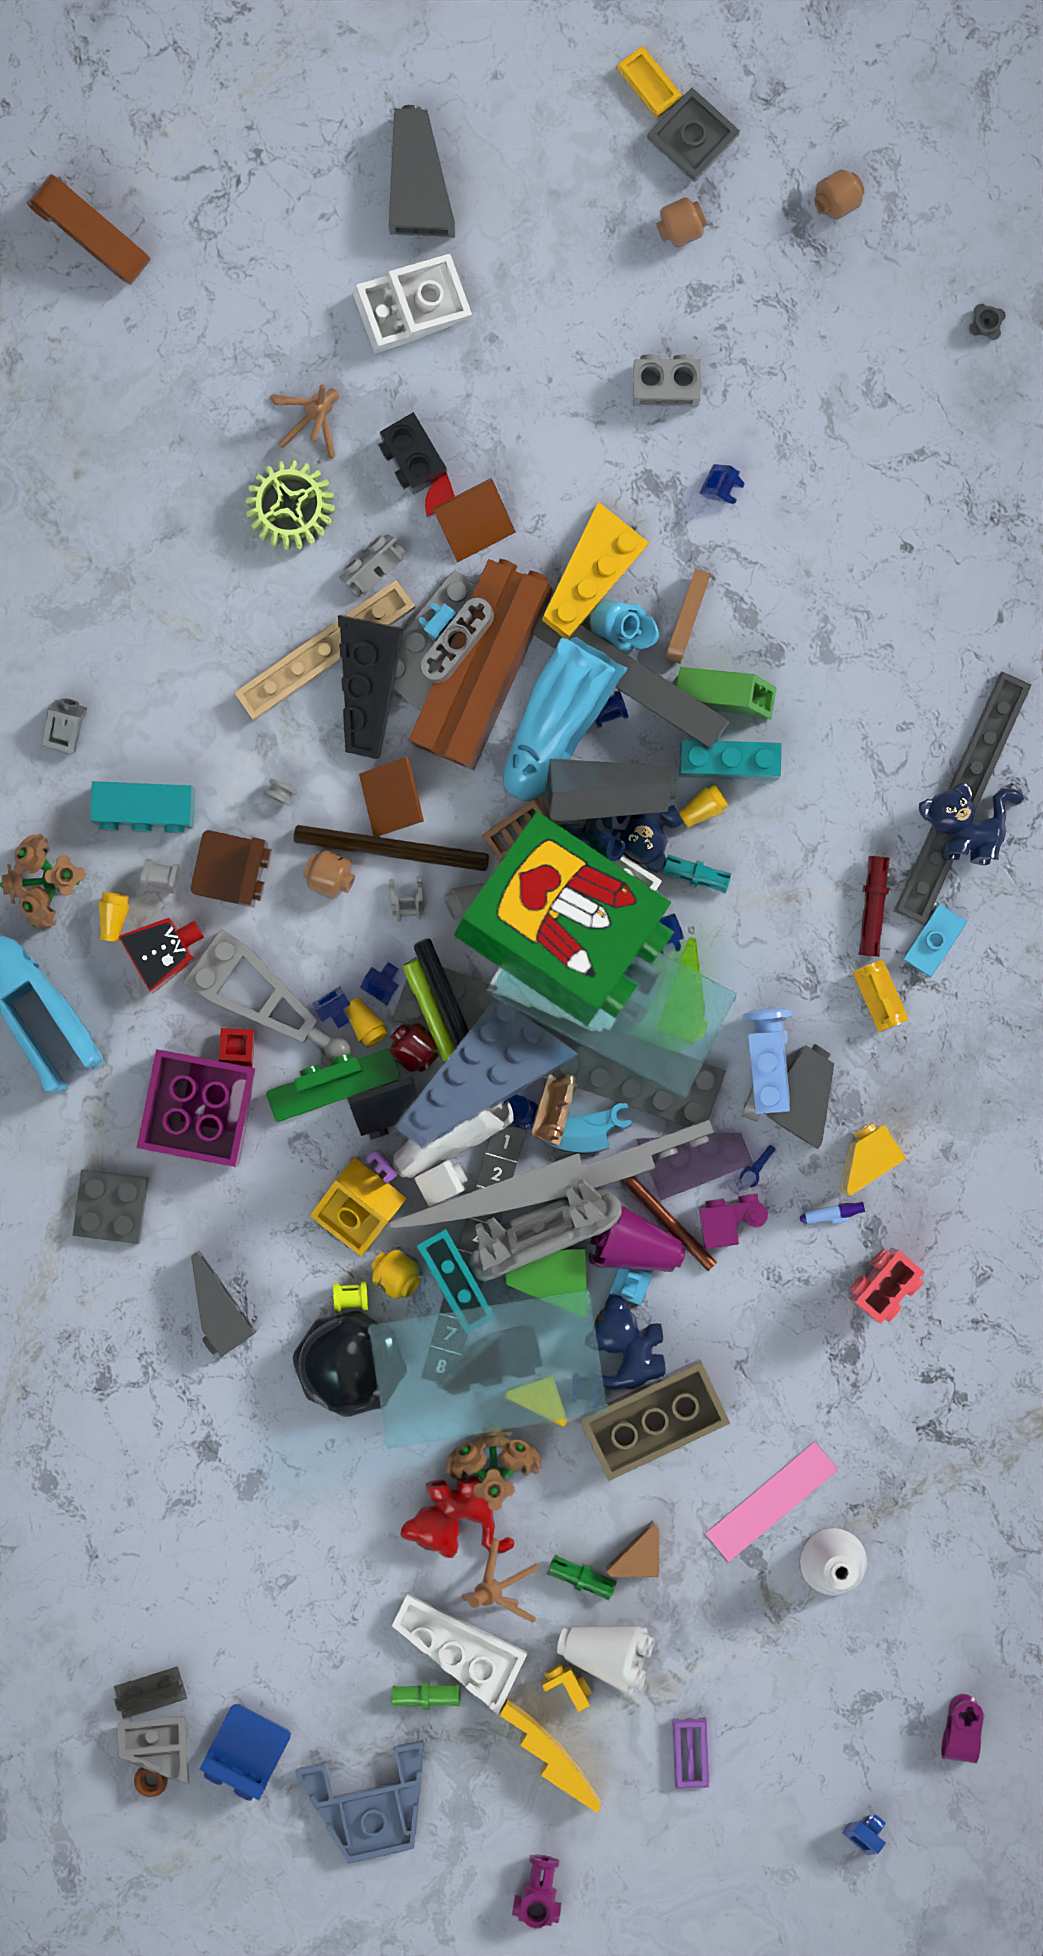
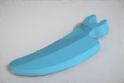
(589, 1132)

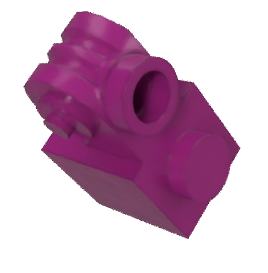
(721, 1220)

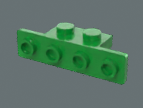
(332, 1084)

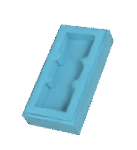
(934, 940)

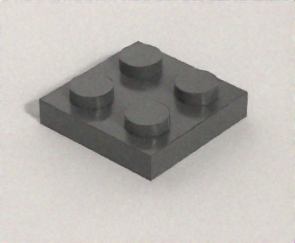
(693, 134)
(110, 1206)

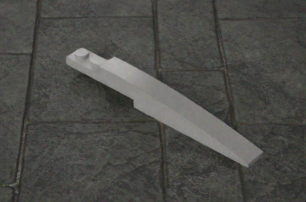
(550, 1180)

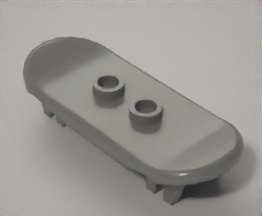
(543, 1231)

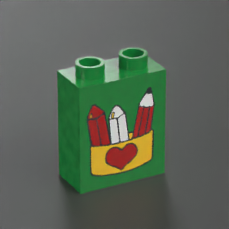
(566, 921)

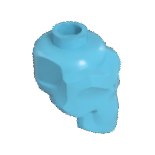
(624, 625)

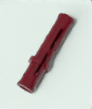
(873, 912)

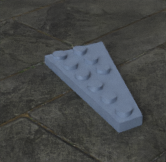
(489, 1066)

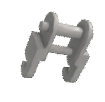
(418, 898)

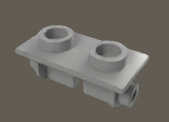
(361, 570)

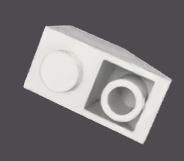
(441, 1182)

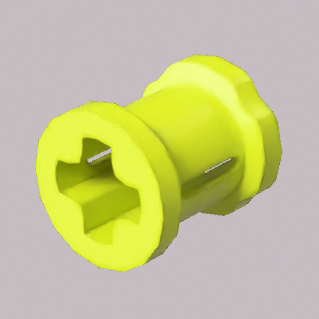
(350, 1296)

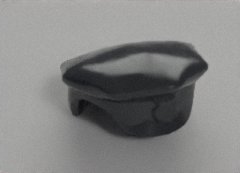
(338, 1364)

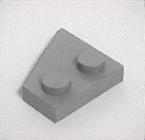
(156, 1746)

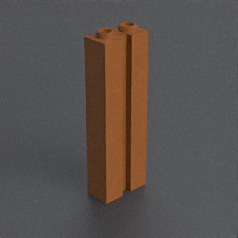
(466, 706)

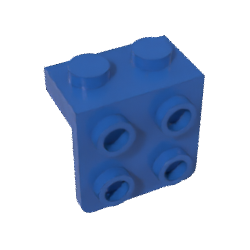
(245, 1752)

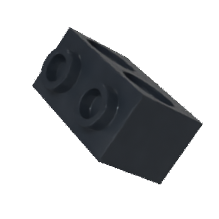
(418, 451)

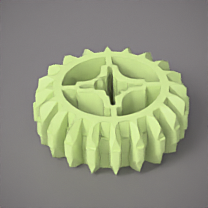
(302, 496)

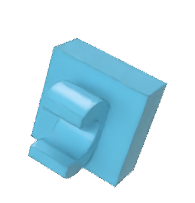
(439, 622)
(631, 1284)

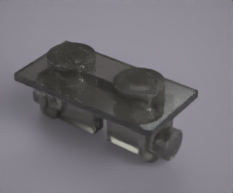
(149, 1692)

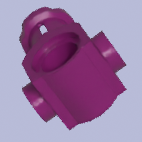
(539, 1892)

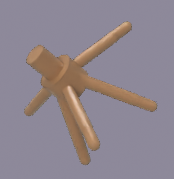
(316, 408)
(491, 1590)

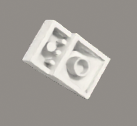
(411, 303)

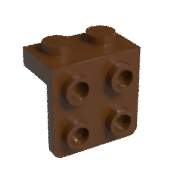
(230, 868)

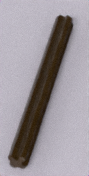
(391, 848)

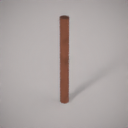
(669, 1222)

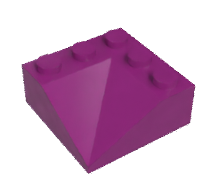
(196, 1108)

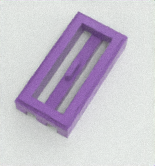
(384, 1165)
(689, 1723)

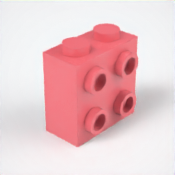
(886, 1285)

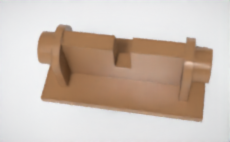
(554, 1108)

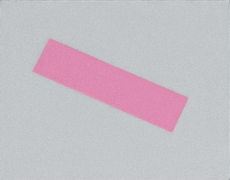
(771, 1501)

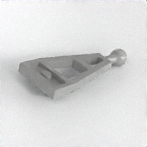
(219, 964)

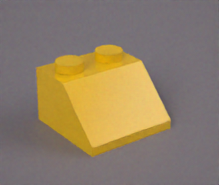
(869, 1157)
(358, 1206)

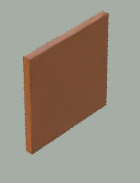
(474, 520)
(391, 797)

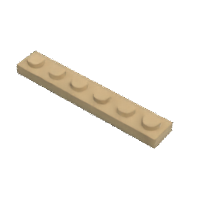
(318, 653)

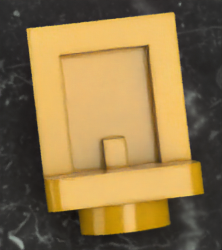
(576, 1687)

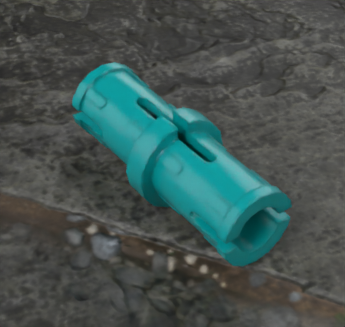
(696, 873)

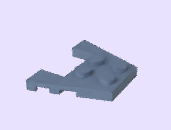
(372, 1819)

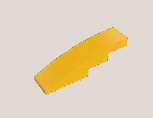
(558, 1765)

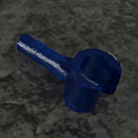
(758, 1165)

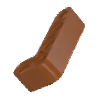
(86, 226)

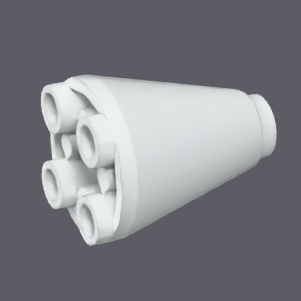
(609, 1653)

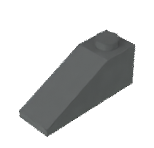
(219, 1313)

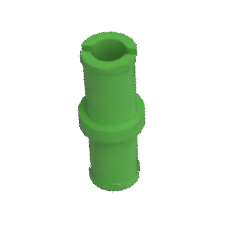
(426, 1695)

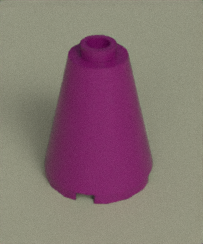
(636, 1246)

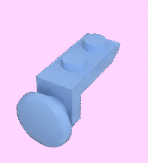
(769, 1060)

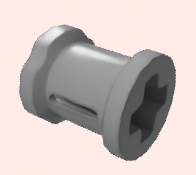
(160, 875)

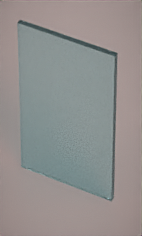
(658, 1032)
(487, 1369)

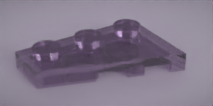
(698, 1164)

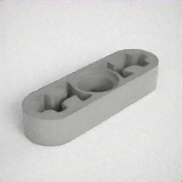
(436, 655)

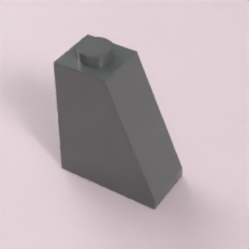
(809, 1095)

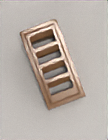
(492, 840)

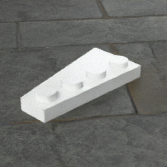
(469, 1654)

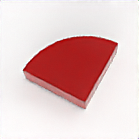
(438, 493)

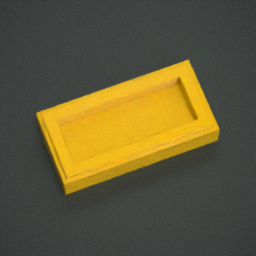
(649, 82)

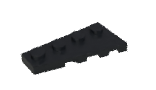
(369, 671)

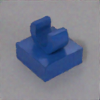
(866, 1834)

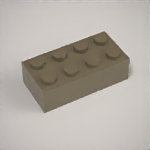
(655, 1420)

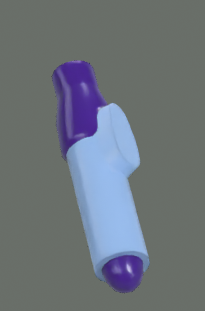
(834, 1213)

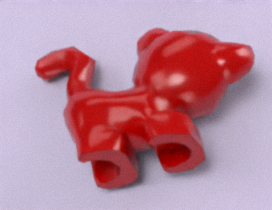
(438, 1526)

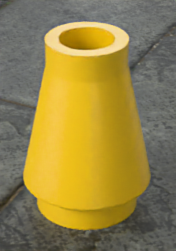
(703, 806)
(112, 915)
(365, 1023)

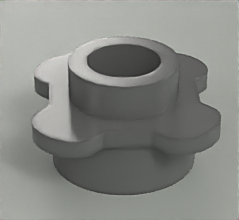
(984, 312)

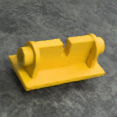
(880, 995)

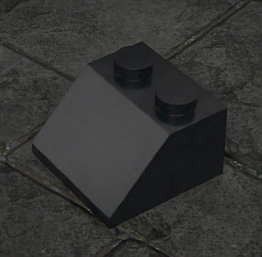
(382, 1107)

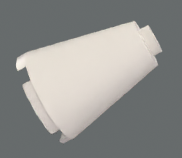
(827, 1552)

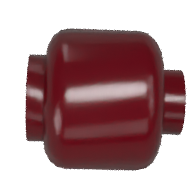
(413, 1047)

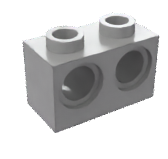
(666, 391)

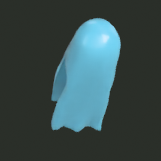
(558, 714)
(18, 977)

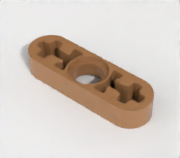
(687, 616)

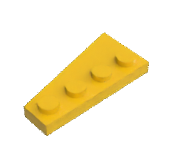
(597, 564)

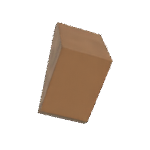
(639, 1557)

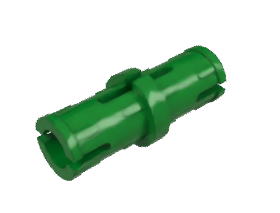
(581, 1577)

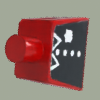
(161, 950)

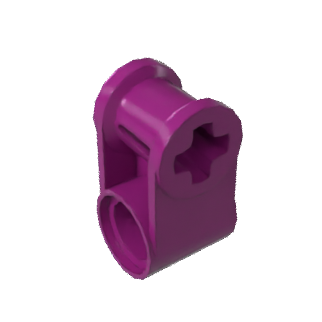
(963, 1735)

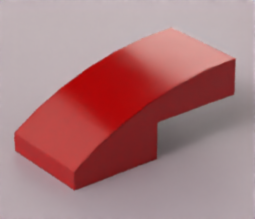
(237, 1046)

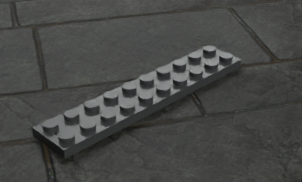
(589, 1068)

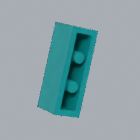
(730, 760)
(142, 806)
(451, 1272)

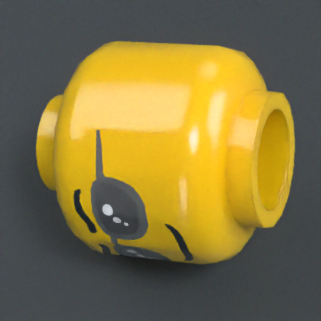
(396, 1274)

